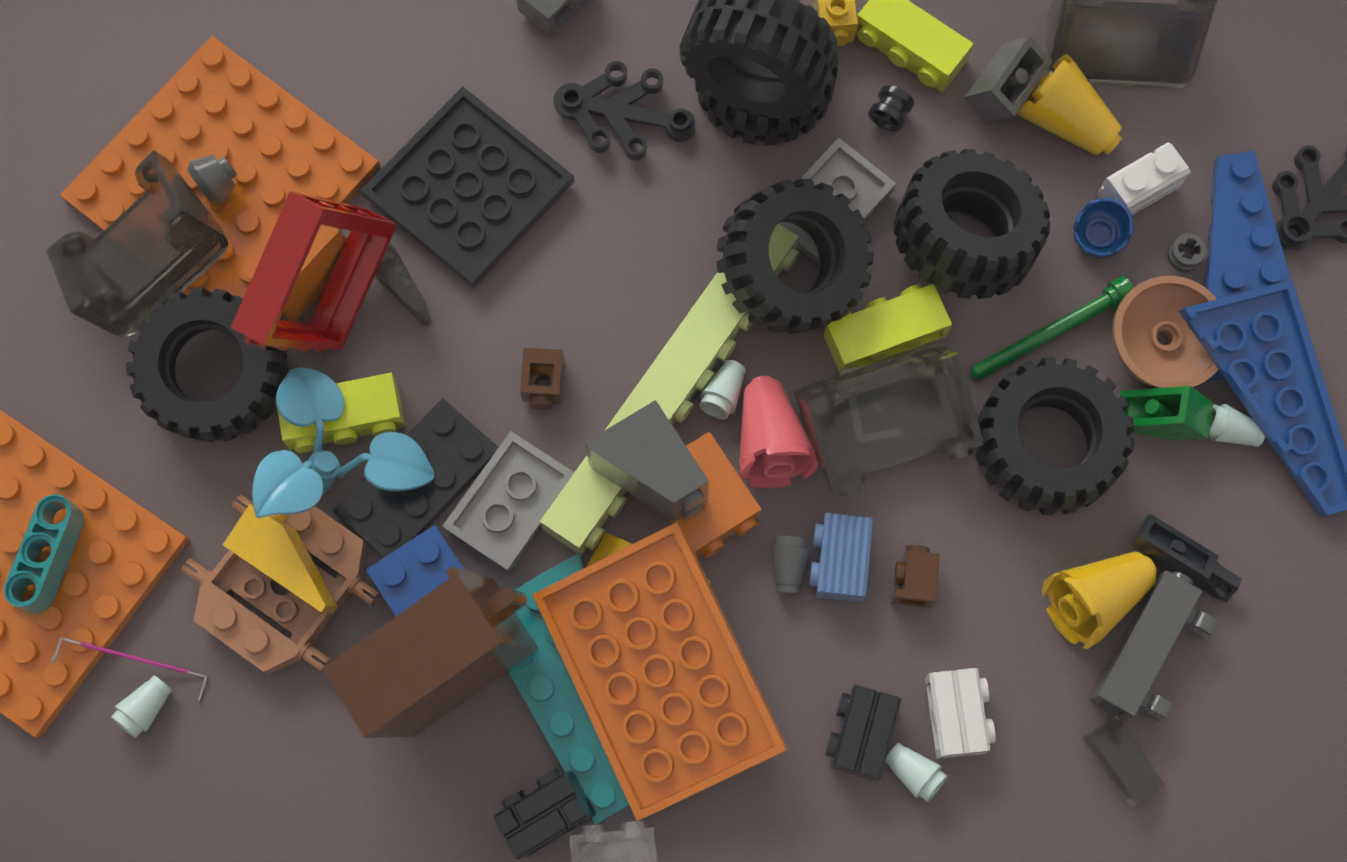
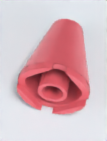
(772, 437)

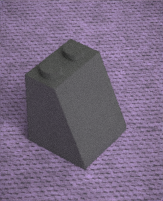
(650, 463)

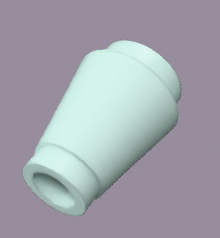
(723, 391)
(1234, 427)
(141, 707)
(916, 772)

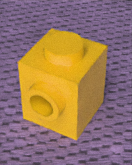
(840, 16)

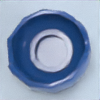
(1103, 227)

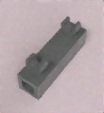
(1146, 646)

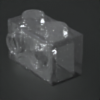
(629, 844)

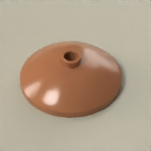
(1151, 311)

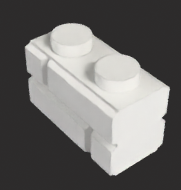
(1146, 179)
(959, 713)

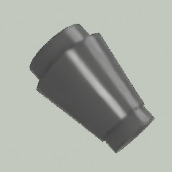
(790, 561)

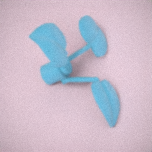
(289, 487)

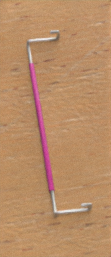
(133, 658)

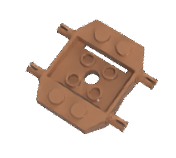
(249, 633)

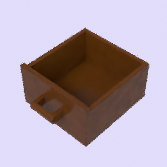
(432, 656)

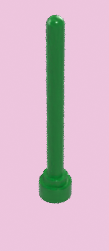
(1111, 298)

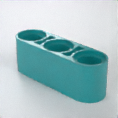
(47, 574)

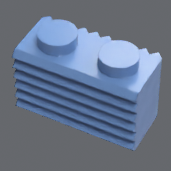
(842, 557)

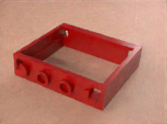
(283, 261)

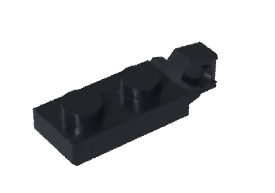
(1185, 556)

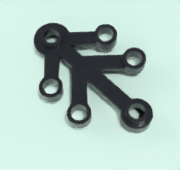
(619, 109)
(1319, 201)

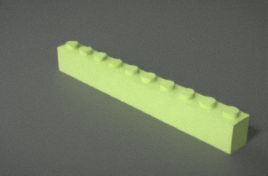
(672, 381)

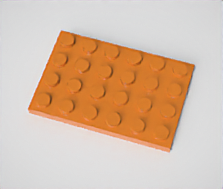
(659, 671)

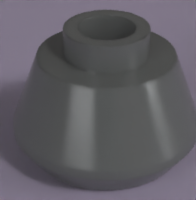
(213, 177)

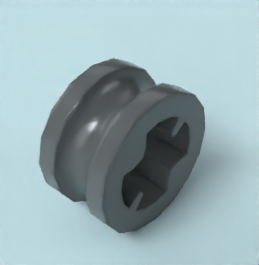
(1193, 241)

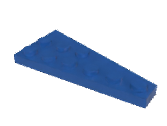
(1242, 232)
(1273, 369)

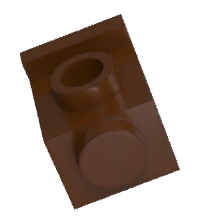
(540, 365)
(917, 577)

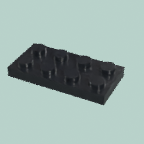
(396, 517)

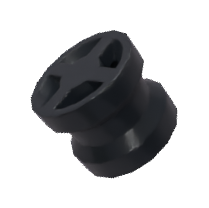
(891, 108)

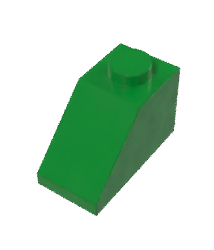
(1169, 412)

